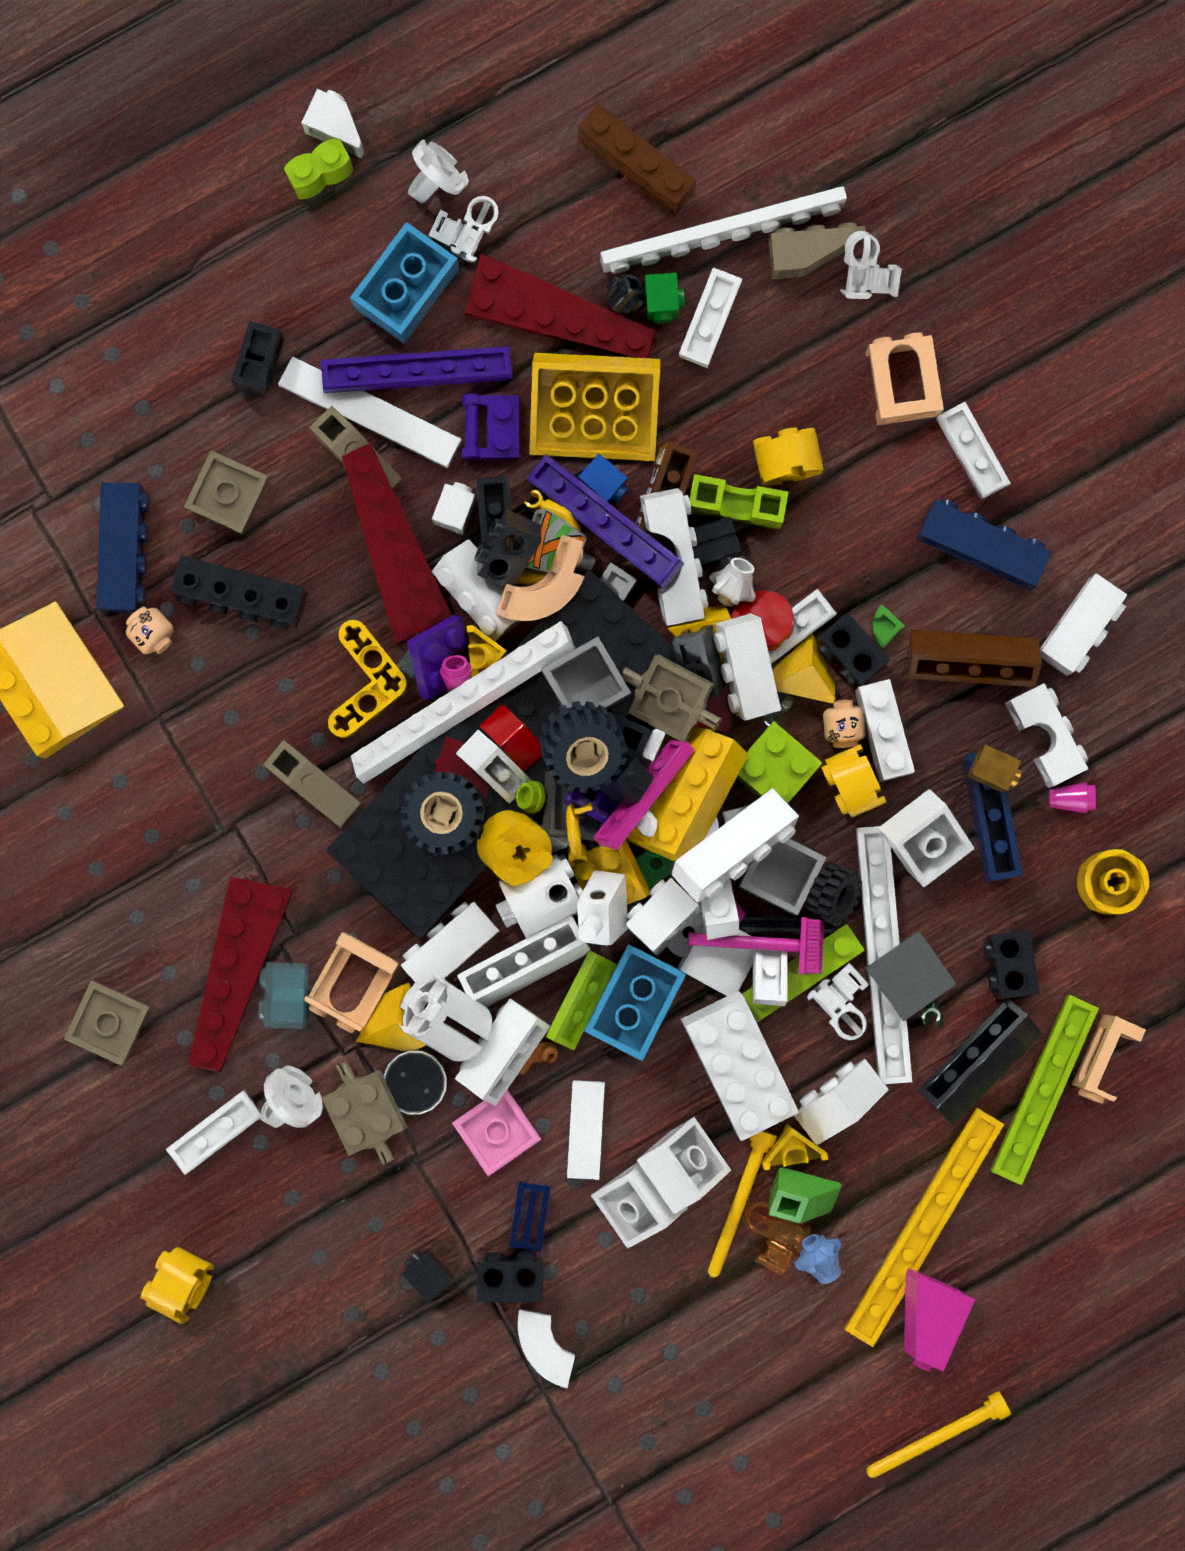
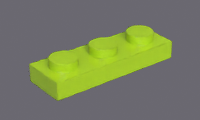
(581, 1000)

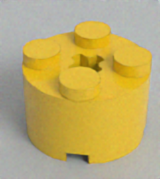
(789, 457)
(854, 781)
(514, 847)
(1122, 897)
(177, 1284)

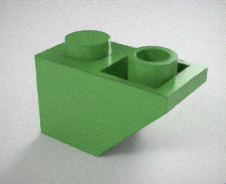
(801, 1196)

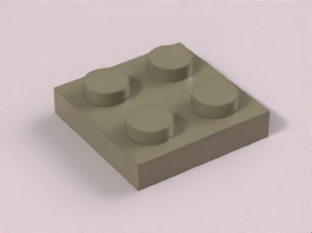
(226, 492)
(107, 1022)

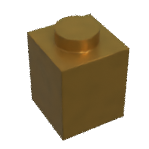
(995, 769)

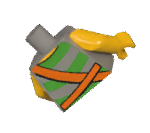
(554, 522)

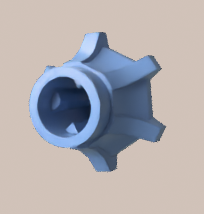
(820, 1258)

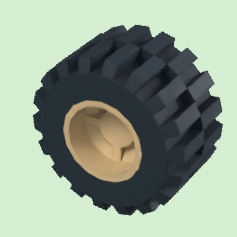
(582, 746)
(443, 813)

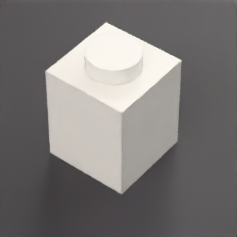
(454, 508)

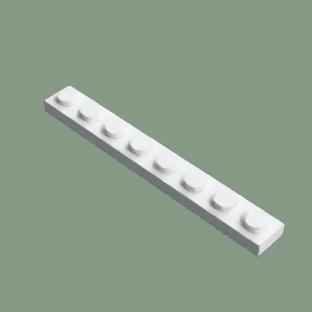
(735, 227)
(462, 702)
(881, 937)

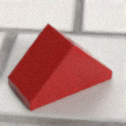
(512, 737)

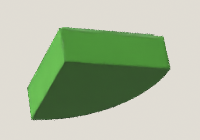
(885, 626)

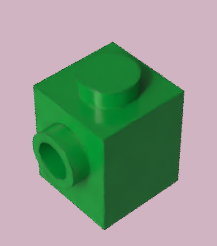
(663, 297)
(654, 867)

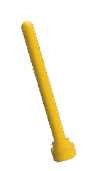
(761, 1144)
(994, 1408)

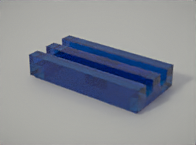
(534, 1188)

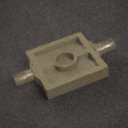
(671, 698)
(364, 1112)

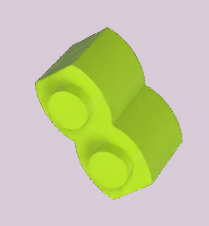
(325, 166)

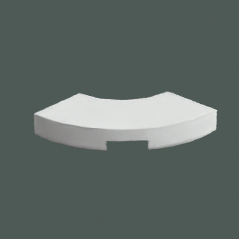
(542, 1349)

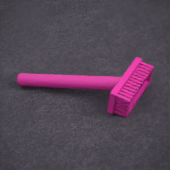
(809, 945)

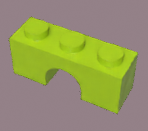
(750, 506)

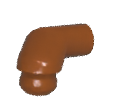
(543, 1052)

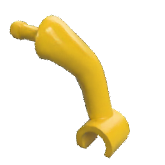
(576, 849)

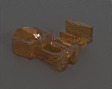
(780, 1240)

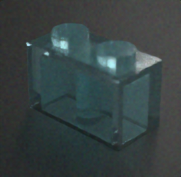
(284, 995)

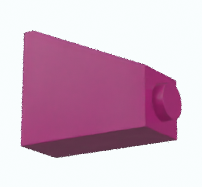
(932, 1319)

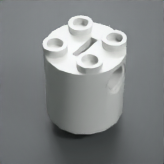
(532, 903)

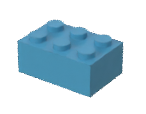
(405, 282)
(635, 1002)

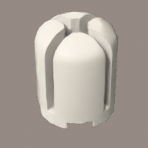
(429, 1024)

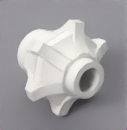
(734, 582)

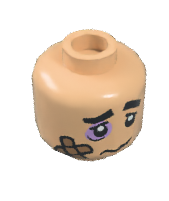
(149, 630)
(844, 724)

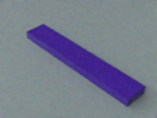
(416, 369)
(605, 521)

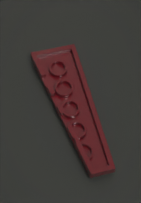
(534, 306)
(401, 570)
(242, 944)

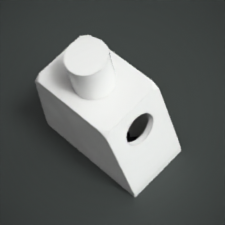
(601, 918)

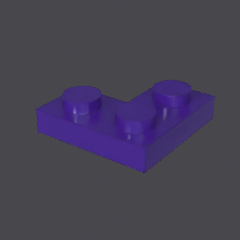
(431, 649)

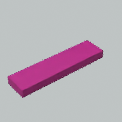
(628, 815)

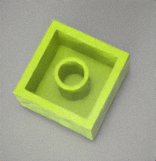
(777, 763)

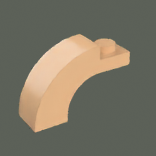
(549, 593)

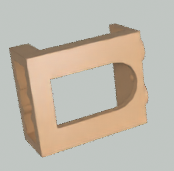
(887, 410)
(320, 994)
(1099, 1053)

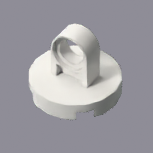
(436, 171)
(290, 1099)

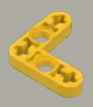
(374, 688)

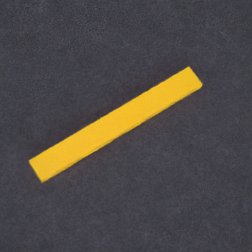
(924, 1226)

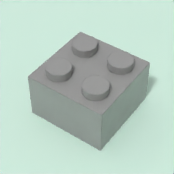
(586, 676)
(783, 875)

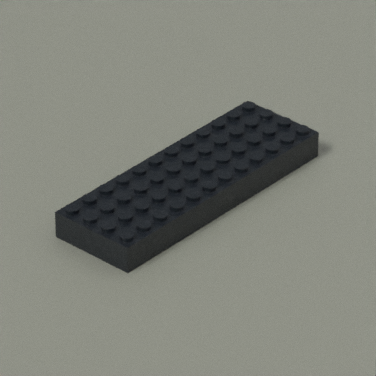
(425, 885)

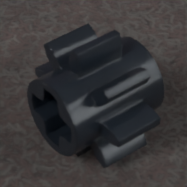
(625, 294)

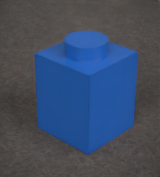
(604, 480)

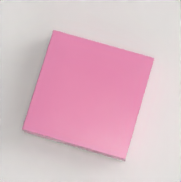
(496, 1132)

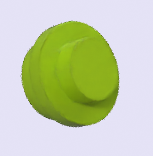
(531, 796)

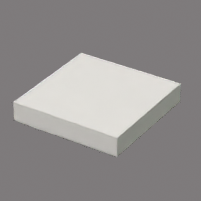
(718, 966)

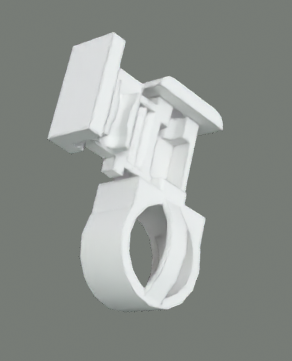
(467, 236)
(862, 276)
(834, 997)

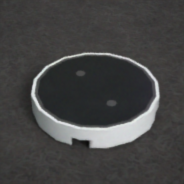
(416, 1081)

